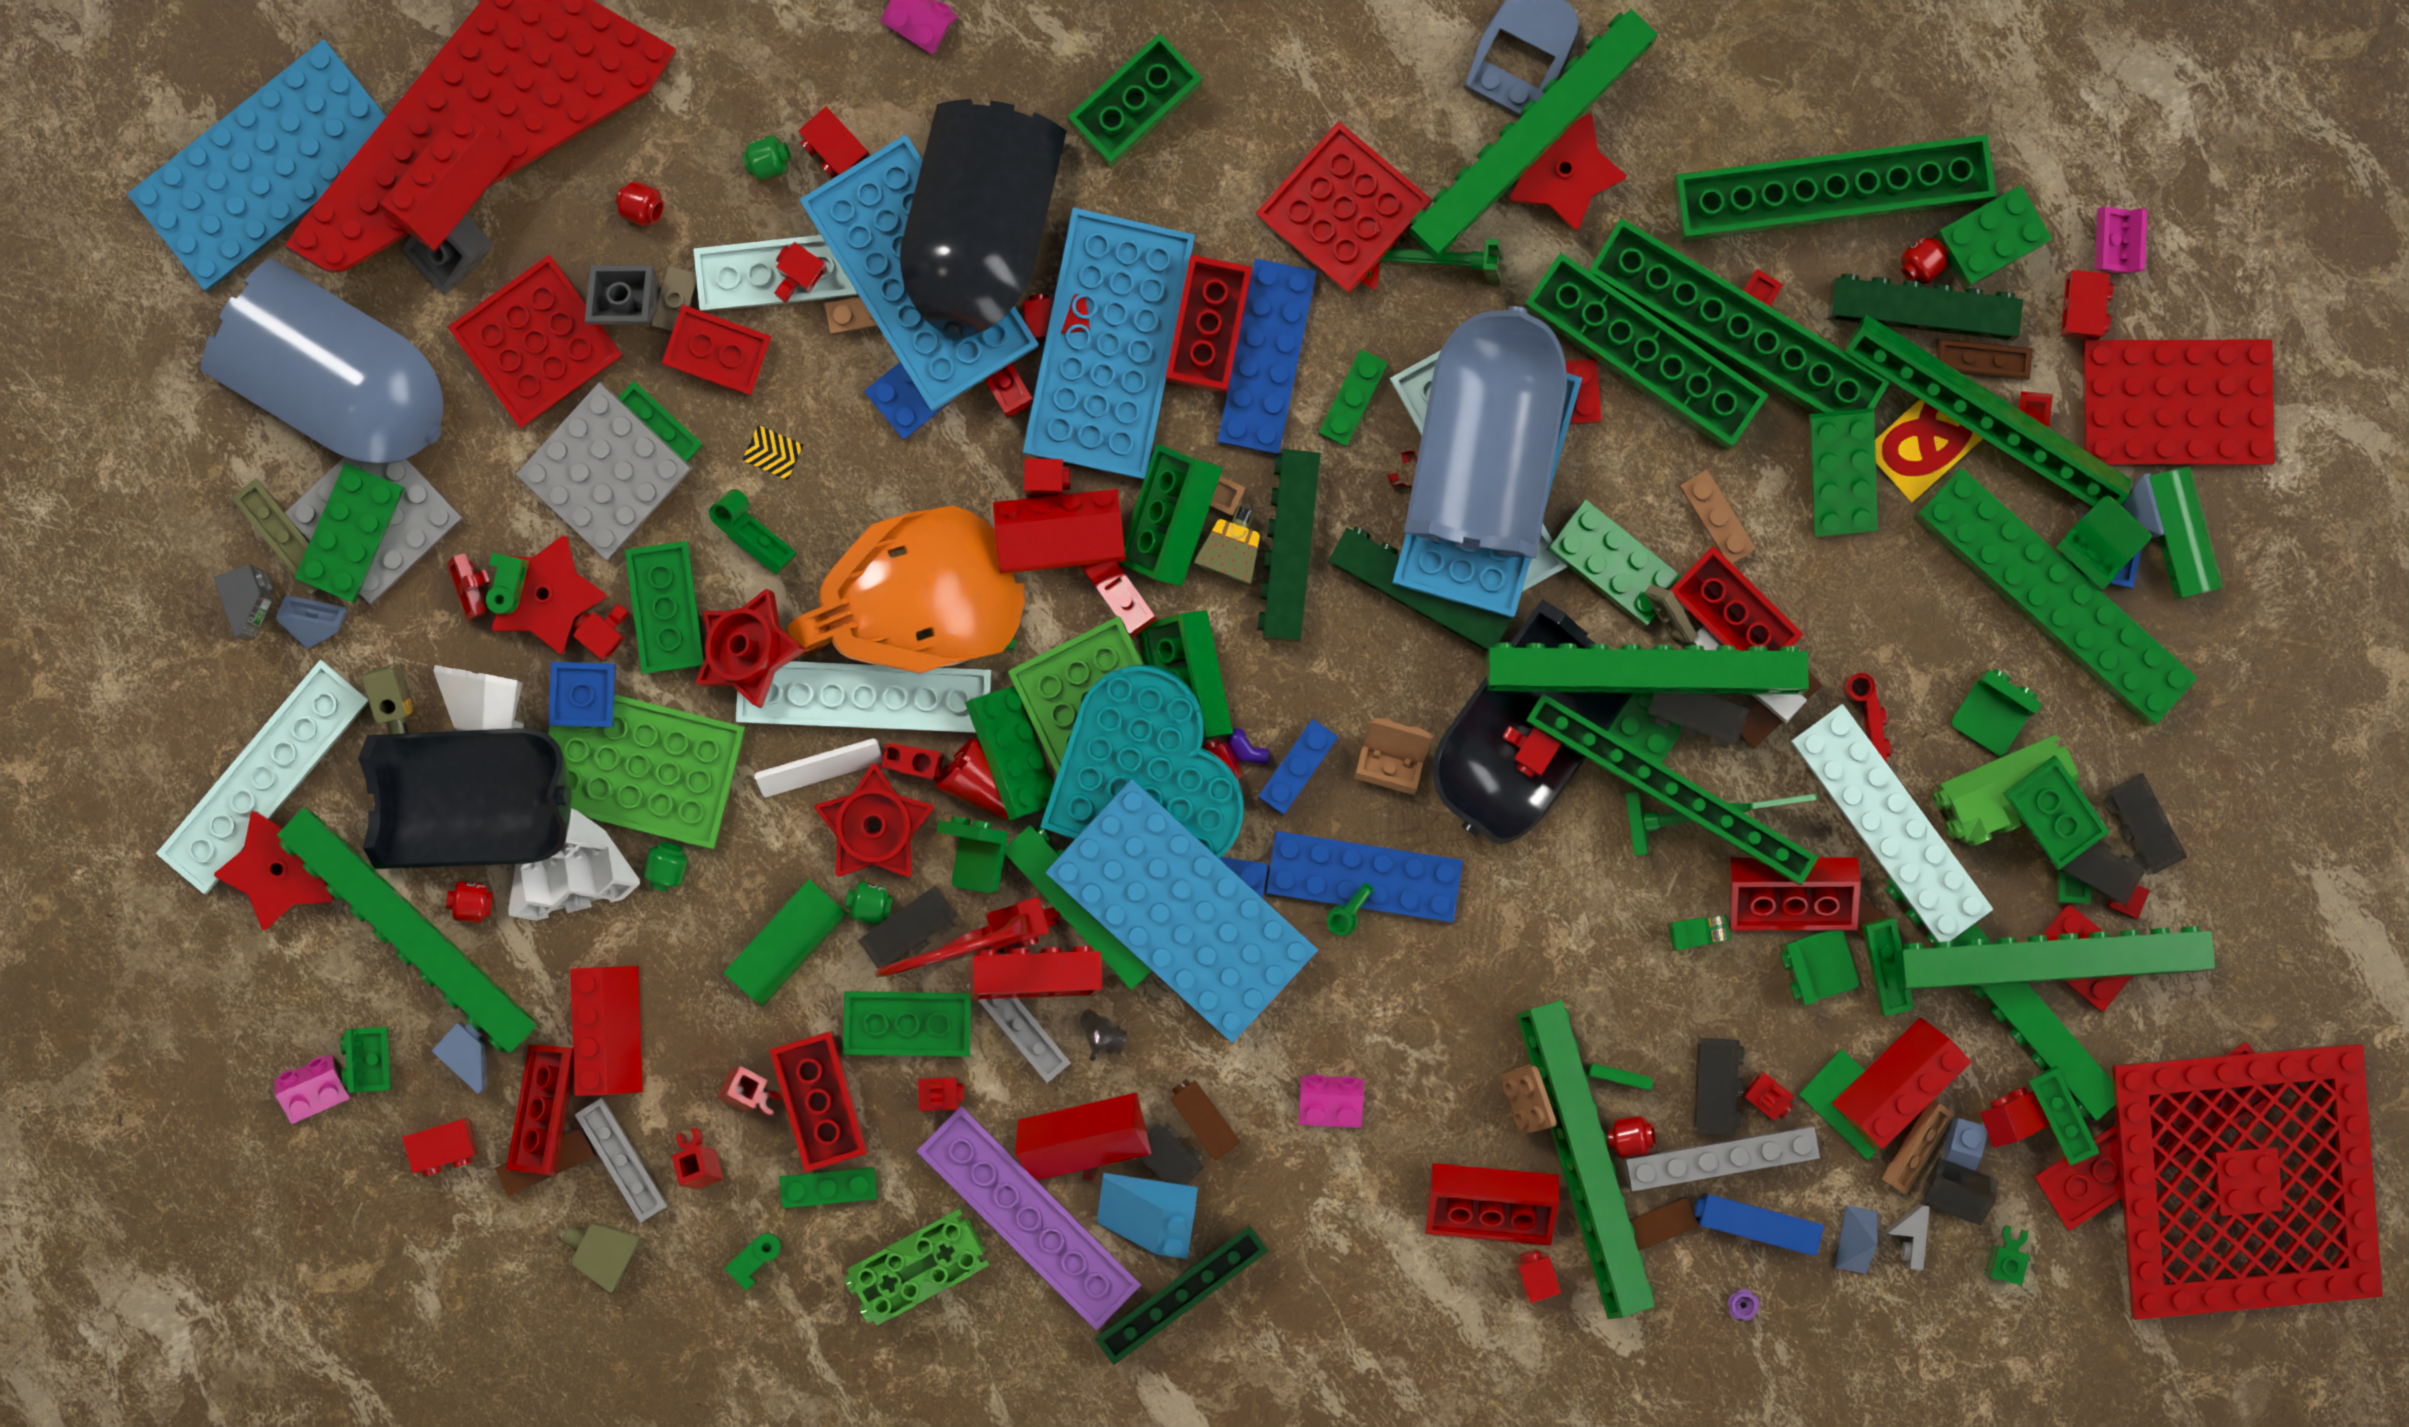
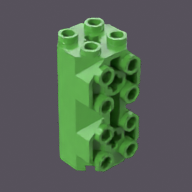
(1976, 798)
(916, 1267)

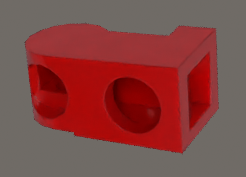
(912, 761)

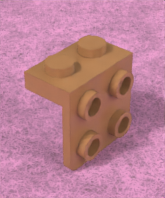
(1393, 755)
(1528, 1099)

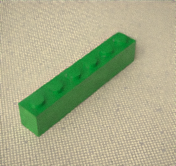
(1033, 857)

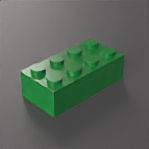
(1135, 100)

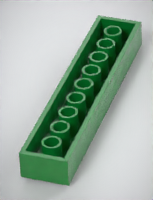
(1834, 188)
(1735, 324)
(2055, 597)

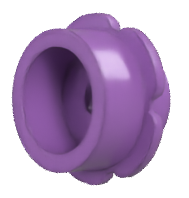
(1749, 1311)

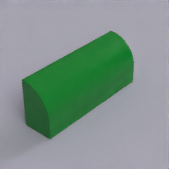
(2186, 540)
(785, 942)

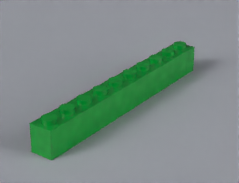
(1532, 134)
(1985, 413)
(1647, 669)
(1672, 790)
(407, 929)
(2054, 960)
(2036, 1028)
(1586, 1162)

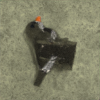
(1102, 1034)

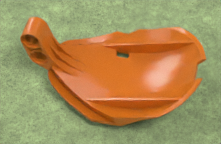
(941, 583)

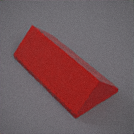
(541, 1110)
(1082, 1137)

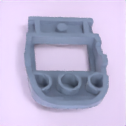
(1544, 24)

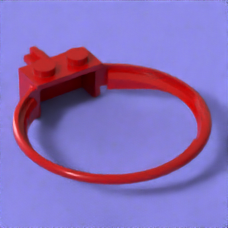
(1008, 928)

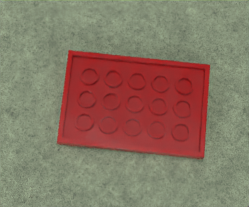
(2179, 402)

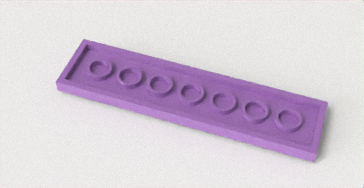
(1029, 1218)

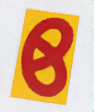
(1922, 448)

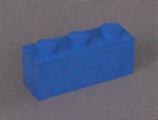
(1297, 767)

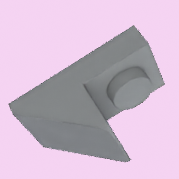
(1913, 1225)

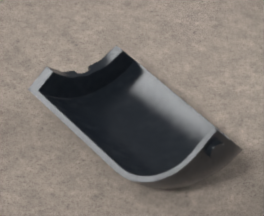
(978, 213)
(1477, 766)
(465, 798)

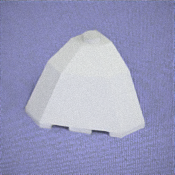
(479, 699)
(581, 872)

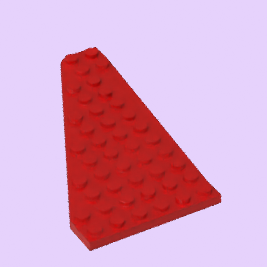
(517, 67)

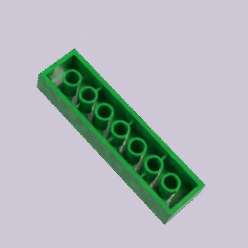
(1645, 351)

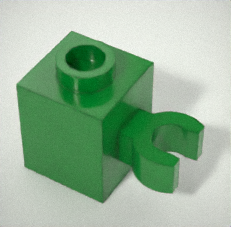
(2008, 1262)

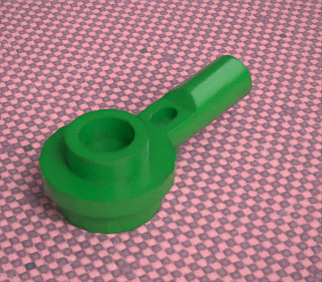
(1343, 918)

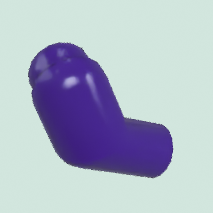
(1243, 749)

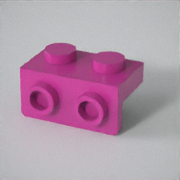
(920, 21)
(2121, 240)
(310, 1089)
(1331, 1101)

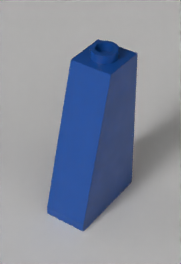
(1759, 1223)

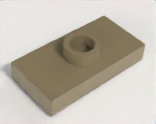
(677, 289)
(1671, 613)

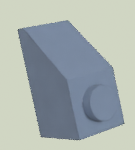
(465, 1055)
(1965, 1143)

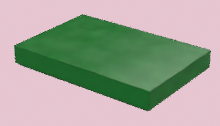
(2056, 812)
(1826, 1087)

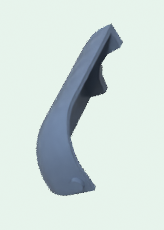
(325, 368)
(1490, 435)

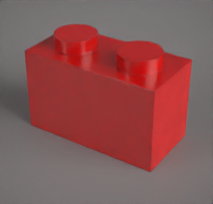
(832, 143)
(2086, 305)
(1038, 312)
(1045, 477)
(2013, 1117)
(440, 1146)
(1536, 1275)

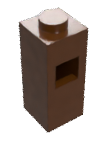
(1204, 1118)

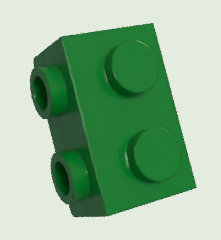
(366, 1059)

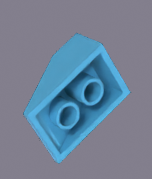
(1149, 1213)

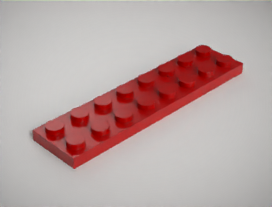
(2095, 1183)

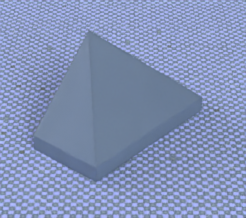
(2143, 506)
(310, 620)
(1857, 1239)

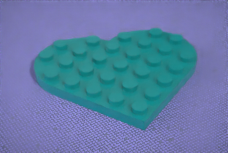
(1152, 730)

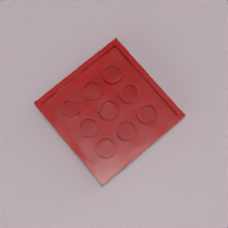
(1343, 207)
(534, 342)

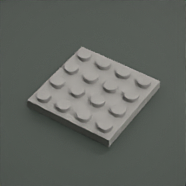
(604, 471)
(416, 527)

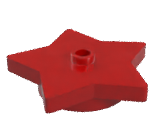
(1569, 193)
(567, 599)
(746, 648)
(850, 822)
(252, 874)

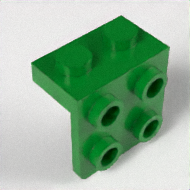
(2104, 541)
(1995, 711)
(978, 854)
(1819, 966)

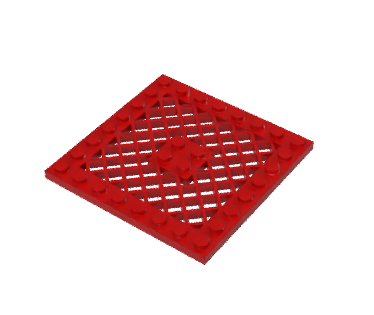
(2247, 1181)

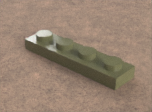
(274, 526)

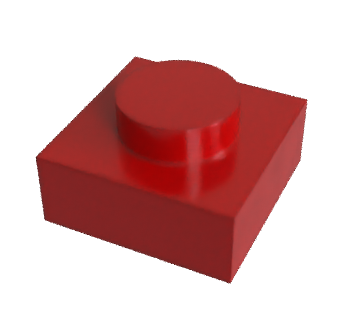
(1763, 287)
(2037, 406)
(2135, 904)

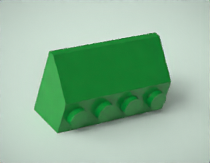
(1169, 514)
(1187, 649)

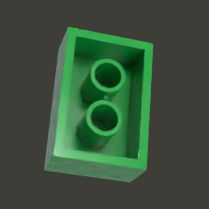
(1993, 237)

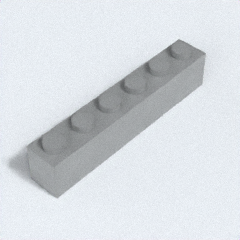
(1721, 1158)

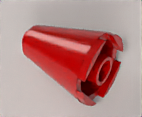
(972, 780)

